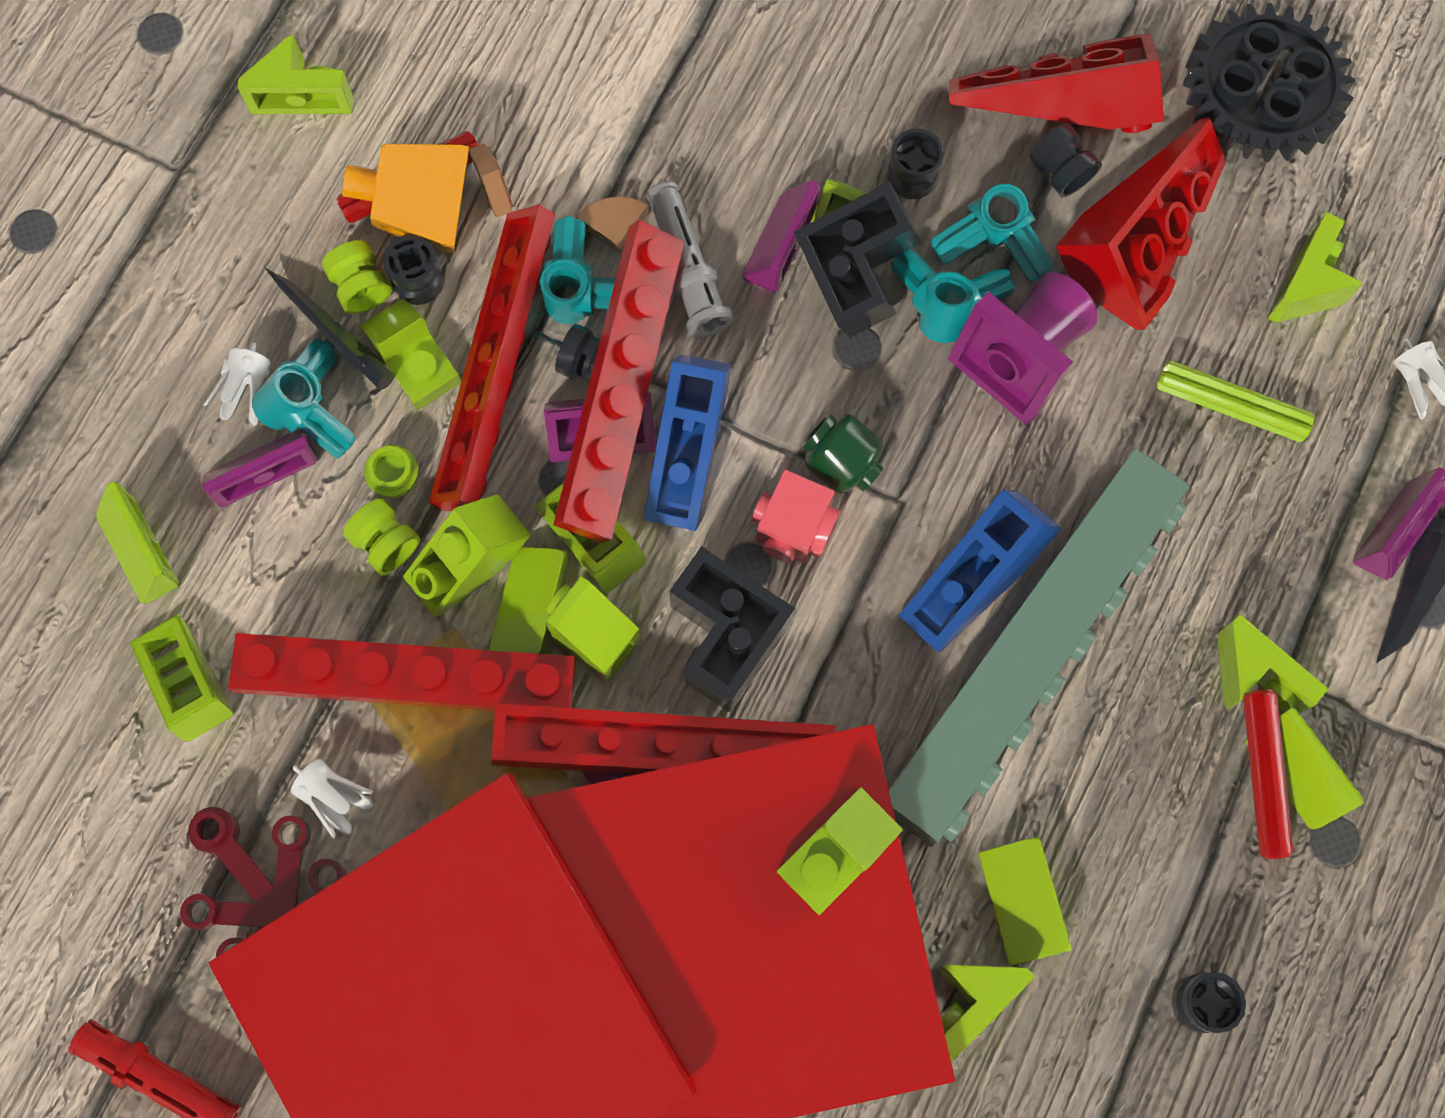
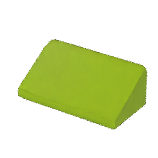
(135, 544)
(530, 586)
(1313, 778)
(1024, 901)

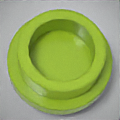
(391, 471)

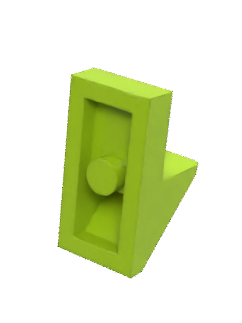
(284, 87)
(1313, 281)
(411, 353)
(1252, 658)
(839, 851)
(987, 993)

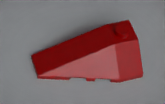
(1105, 88)
(1135, 232)

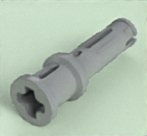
(694, 279)

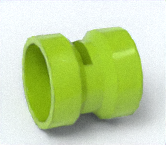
(355, 274)
(381, 536)

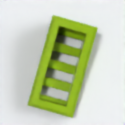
(607, 562)
(195, 709)

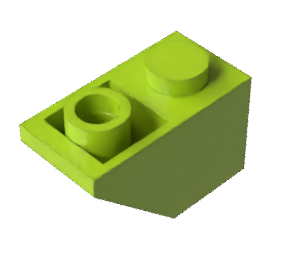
(465, 553)
(591, 629)

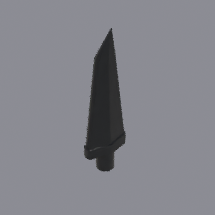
(353, 351)
(1418, 589)

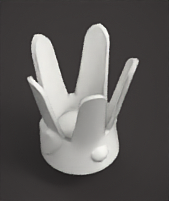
(1423, 363)
(238, 370)
(329, 795)

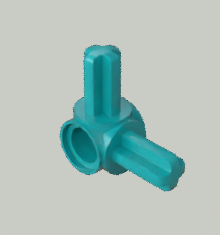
(979, 226)
(569, 269)
(946, 297)
(301, 385)

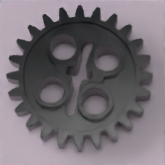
(1310, 104)

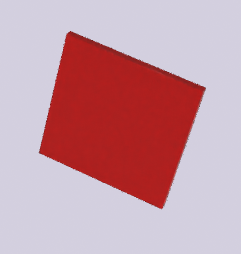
(738, 971)
(452, 985)

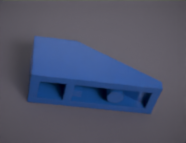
(686, 441)
(980, 568)

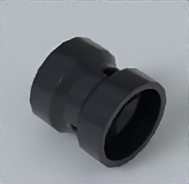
(919, 152)
(1065, 160)
(420, 280)
(577, 353)
(1221, 1002)

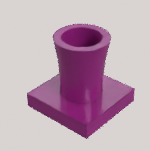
(1020, 352)

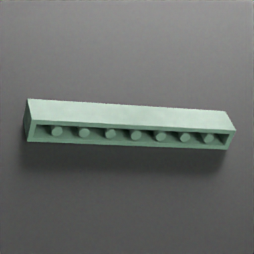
(1034, 647)

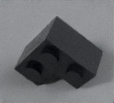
(849, 246)
(741, 622)

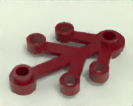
(270, 899)

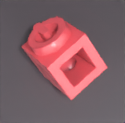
(795, 519)

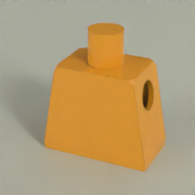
(413, 191)

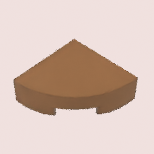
(491, 179)
(611, 218)

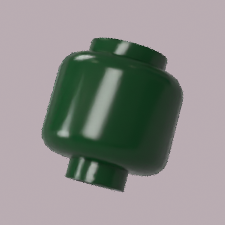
(843, 453)

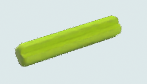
(1235, 401)

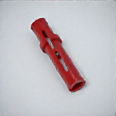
(138, 1069)

